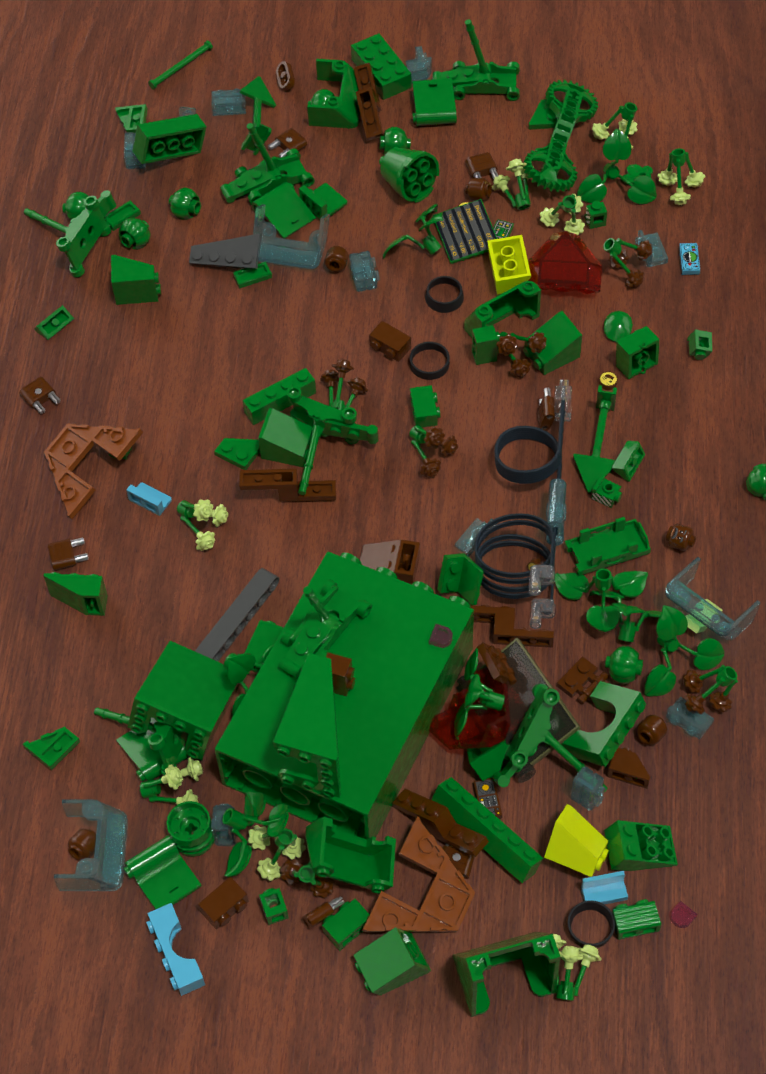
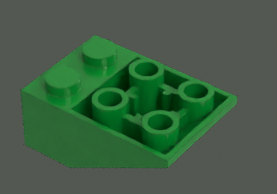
(78, 591)
(640, 846)

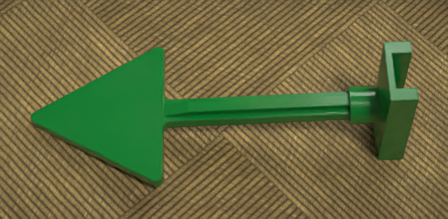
(258, 91)
(594, 466)

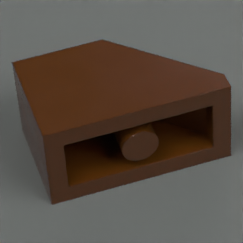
(628, 768)

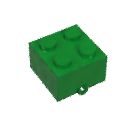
(637, 352)

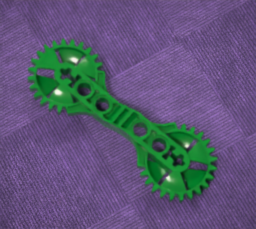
(554, 153)

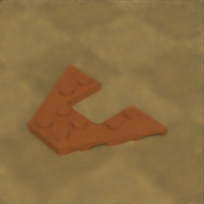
(72, 446)
(444, 902)

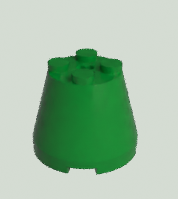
(410, 172)

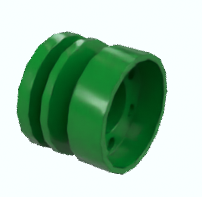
(190, 818)

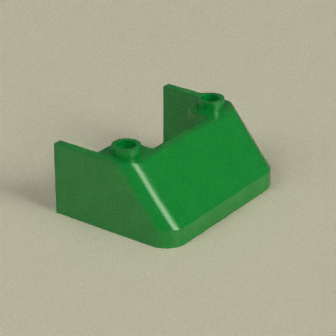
(341, 110)

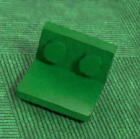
(322, 200)
(460, 576)

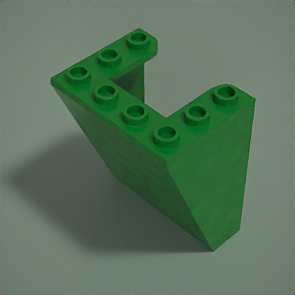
(184, 693)
(310, 731)
(538, 955)

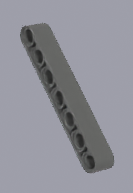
(238, 615)

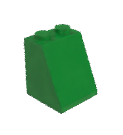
(134, 281)
(562, 344)
(284, 439)
(391, 962)

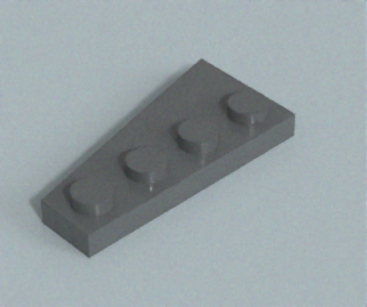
(231, 253)

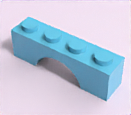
(184, 971)

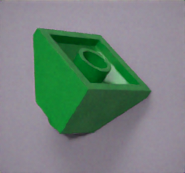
(487, 760)

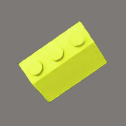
(508, 262)

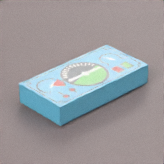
(689, 258)

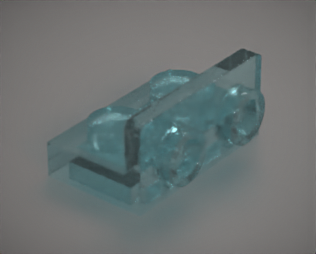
(658, 252)
(466, 542)
(694, 724)

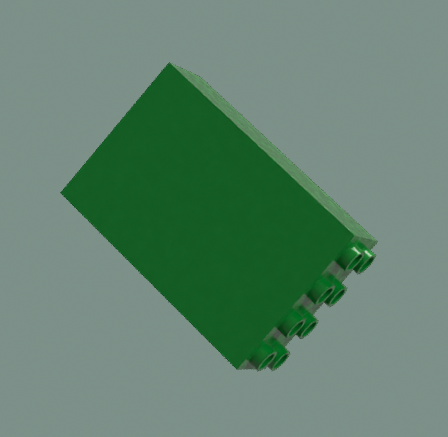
(384, 716)

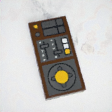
(487, 795)

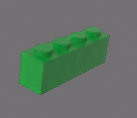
(275, 396)

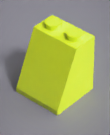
(576, 843)

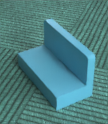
(148, 498)
(605, 888)

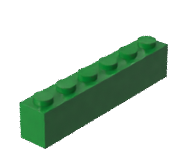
(503, 843)

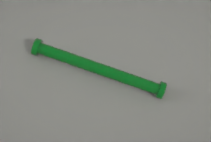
(207, 46)

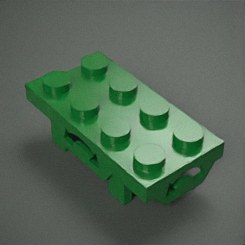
(609, 547)

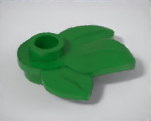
(636, 170)

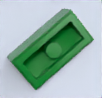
(54, 323)
(629, 460)

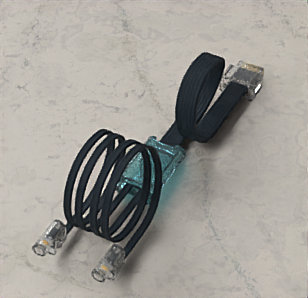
(555, 516)

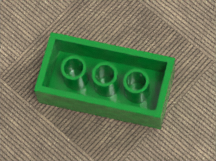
(388, 70)
(169, 138)

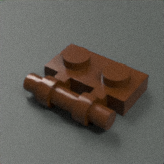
(497, 664)
(577, 677)

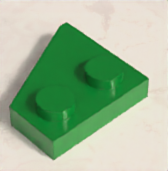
(238, 451)
(52, 746)

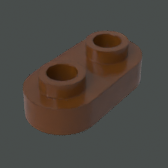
(285, 76)

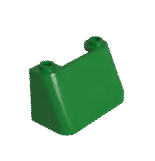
(521, 300)
(350, 857)

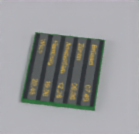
(465, 231)

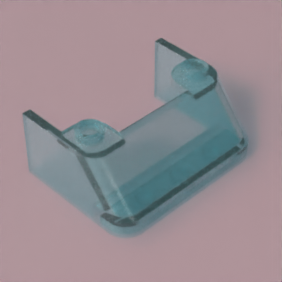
(289, 251)
(702, 610)
(106, 868)

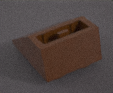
(396, 555)

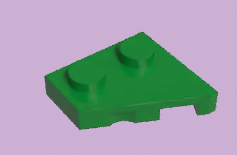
(131, 116)
(543, 117)

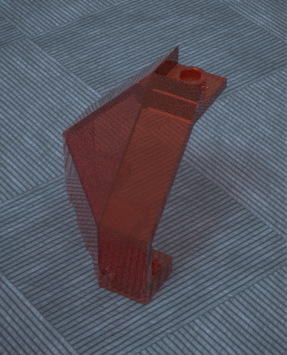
(565, 265)
(482, 726)

